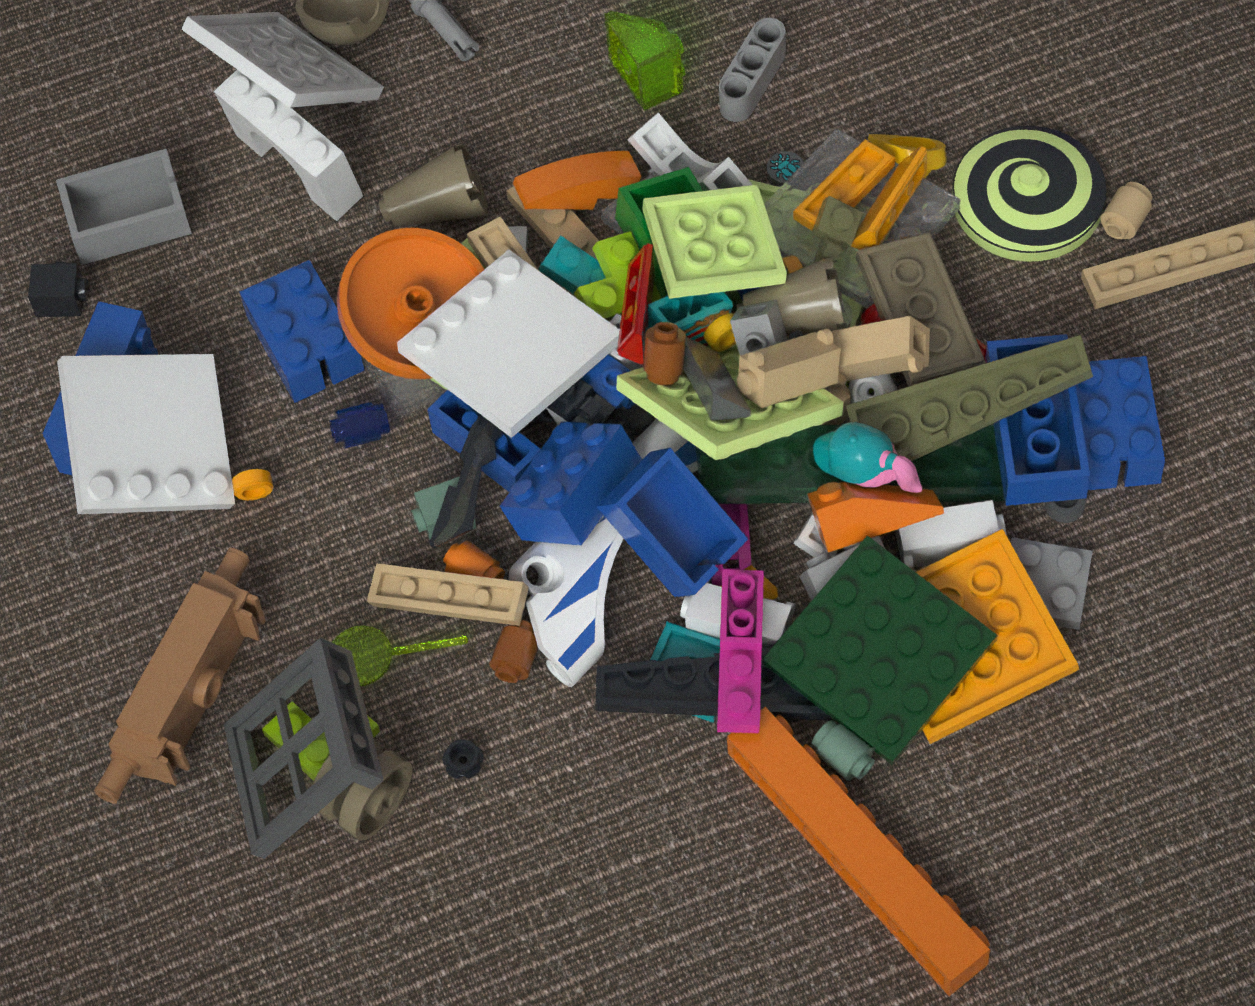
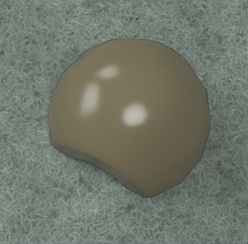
(342, 20)

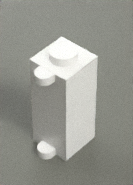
(947, 533)
(703, 615)

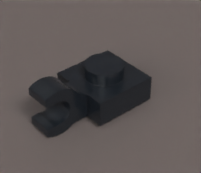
(579, 401)

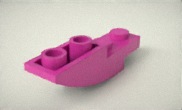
(740, 651)

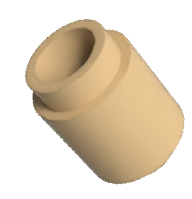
(1127, 211)

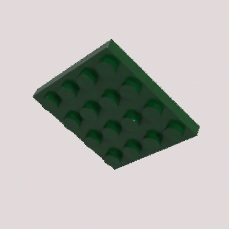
(880, 649)

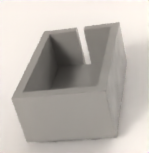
(123, 206)

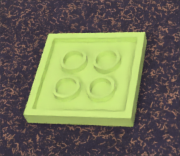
(714, 241)

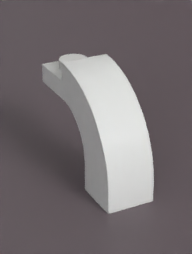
(668, 153)

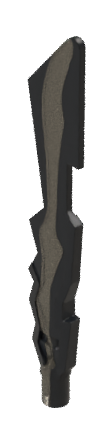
(460, 502)

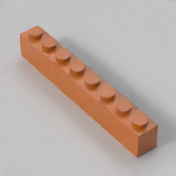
(861, 853)

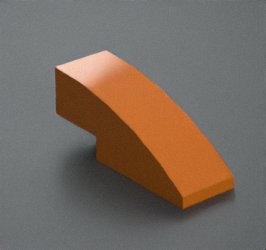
(577, 181)

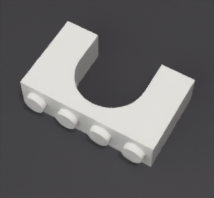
(267, 123)

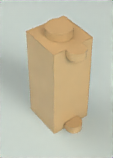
(882, 348)
(789, 368)

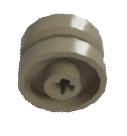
(366, 810)

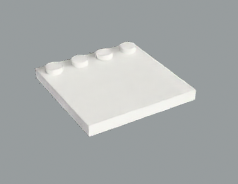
(283, 58)
(510, 342)
(145, 433)

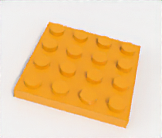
(1029, 647)

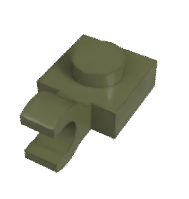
(836, 228)

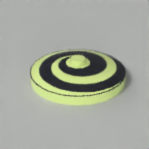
(1029, 193)

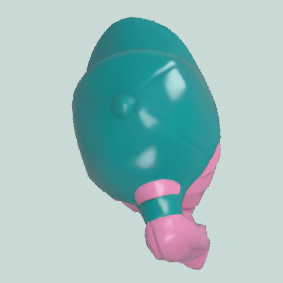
(864, 457)

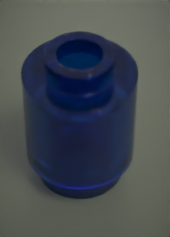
(359, 424)

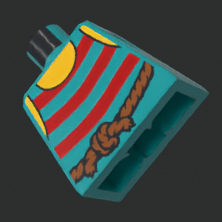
(690, 313)

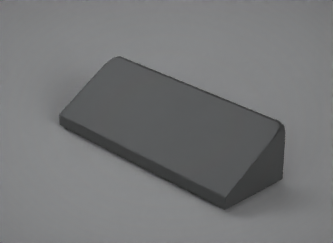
(713, 383)

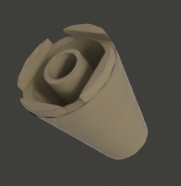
(437, 192)
(807, 300)

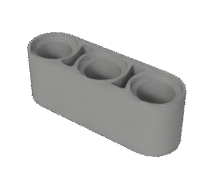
(762, 51)

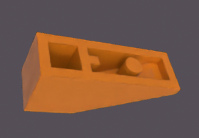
(851, 512)

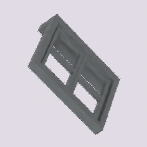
(346, 733)

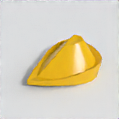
(905, 145)

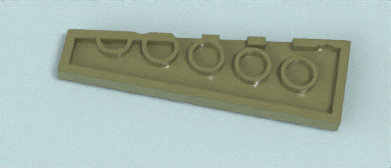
(963, 402)

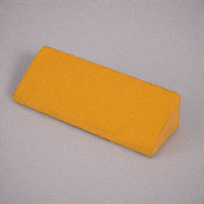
(891, 200)

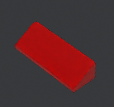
(635, 305)

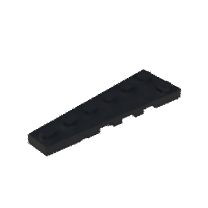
(690, 688)

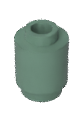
(843, 750)

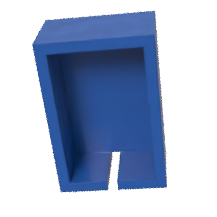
(300, 329)
(1120, 423)
(568, 480)
(672, 522)

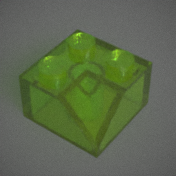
(645, 57)

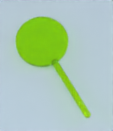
(374, 653)

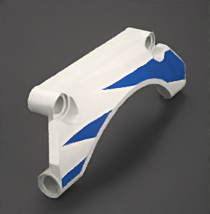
(574, 578)

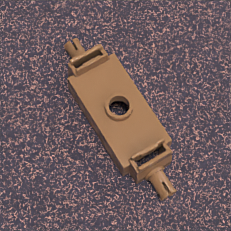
(182, 678)

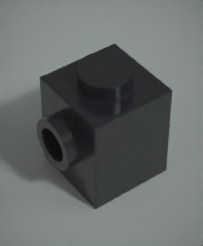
(57, 289)

